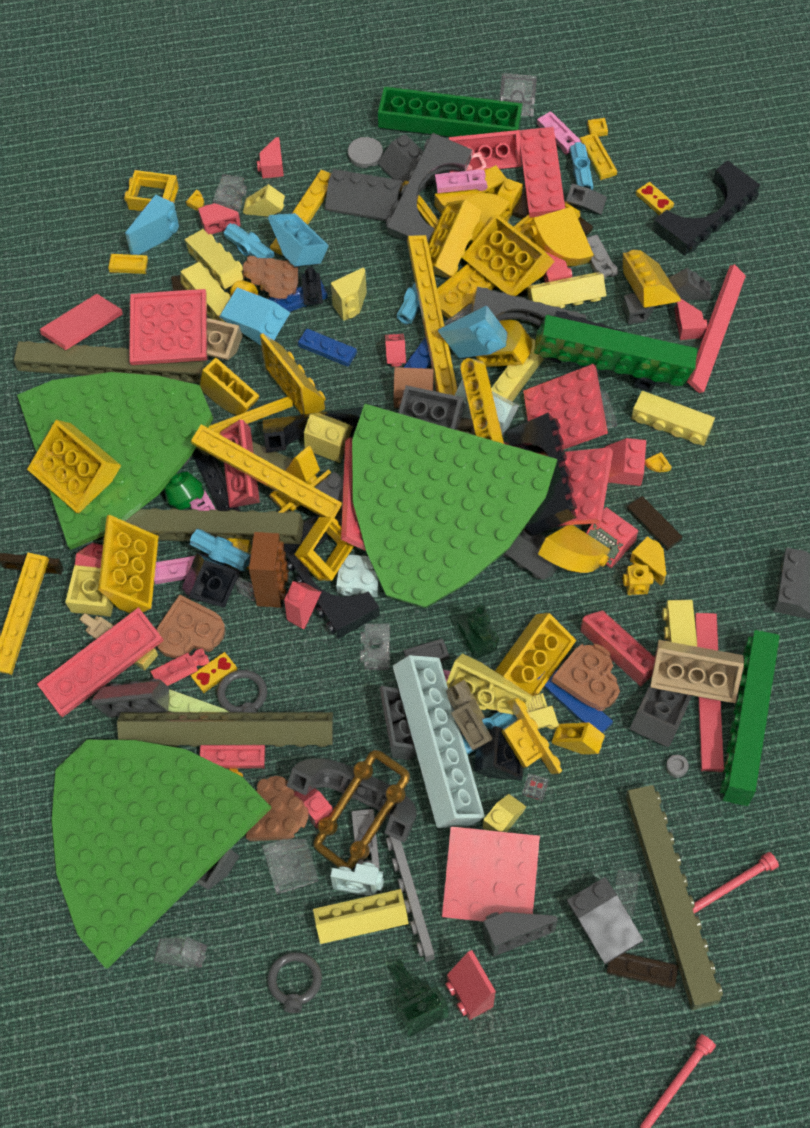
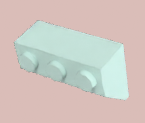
(505, 408)

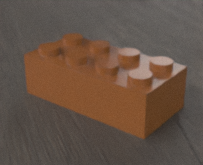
(268, 569)

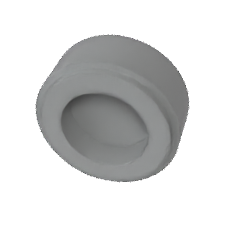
(677, 766)

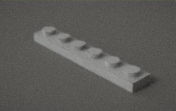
(412, 903)

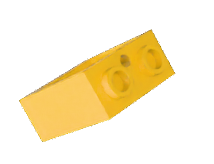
(150, 179)
(305, 553)

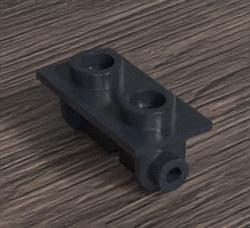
(311, 287)

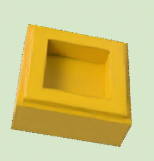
(597, 126)

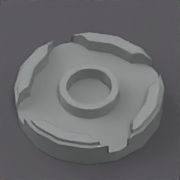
(365, 152)

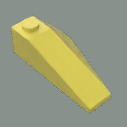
(486, 685)

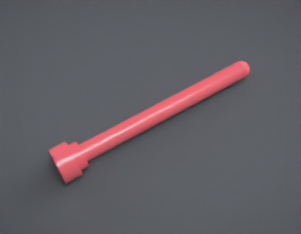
(766, 863)
(703, 1047)

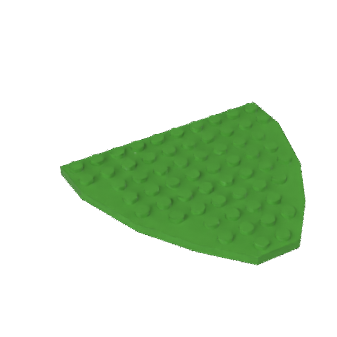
(136, 421)
(438, 502)
(138, 832)

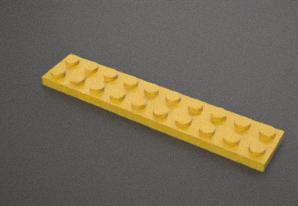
(460, 289)

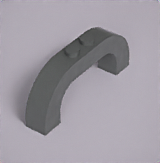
(337, 776)

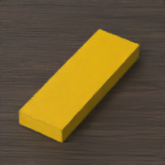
(598, 156)

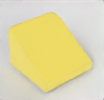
(147, 659)

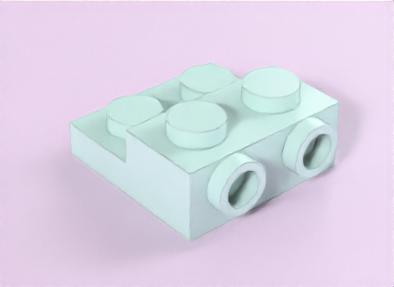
(357, 577)
(364, 881)

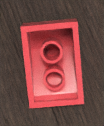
(470, 987)

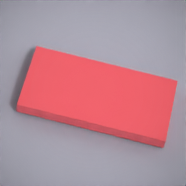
(81, 321)

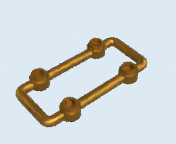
(394, 793)

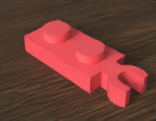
(180, 667)

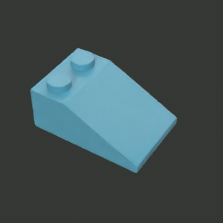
(152, 226)
(297, 240)
(254, 315)
(475, 334)

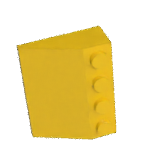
(507, 257)
(291, 377)
(73, 466)
(128, 565)

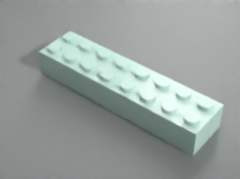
(438, 742)

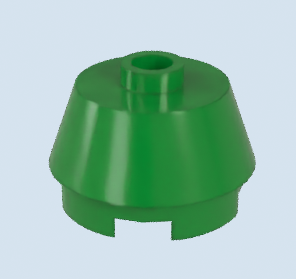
(182, 490)

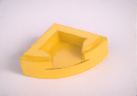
(195, 201)
(658, 463)

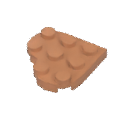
(272, 275)
(189, 627)
(589, 676)
(284, 817)

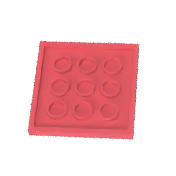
(168, 327)
(574, 402)
(589, 480)
(489, 873)

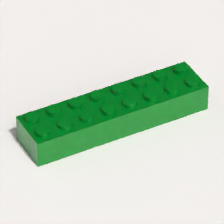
(446, 113)
(615, 350)
(750, 718)

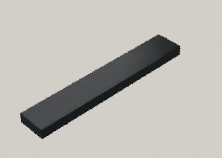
(214, 480)

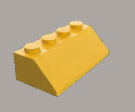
(452, 235)
(648, 279)
(536, 653)

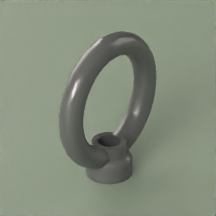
(246, 707)
(294, 1002)

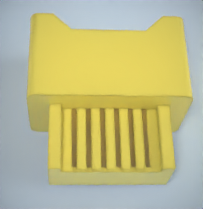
(541, 713)

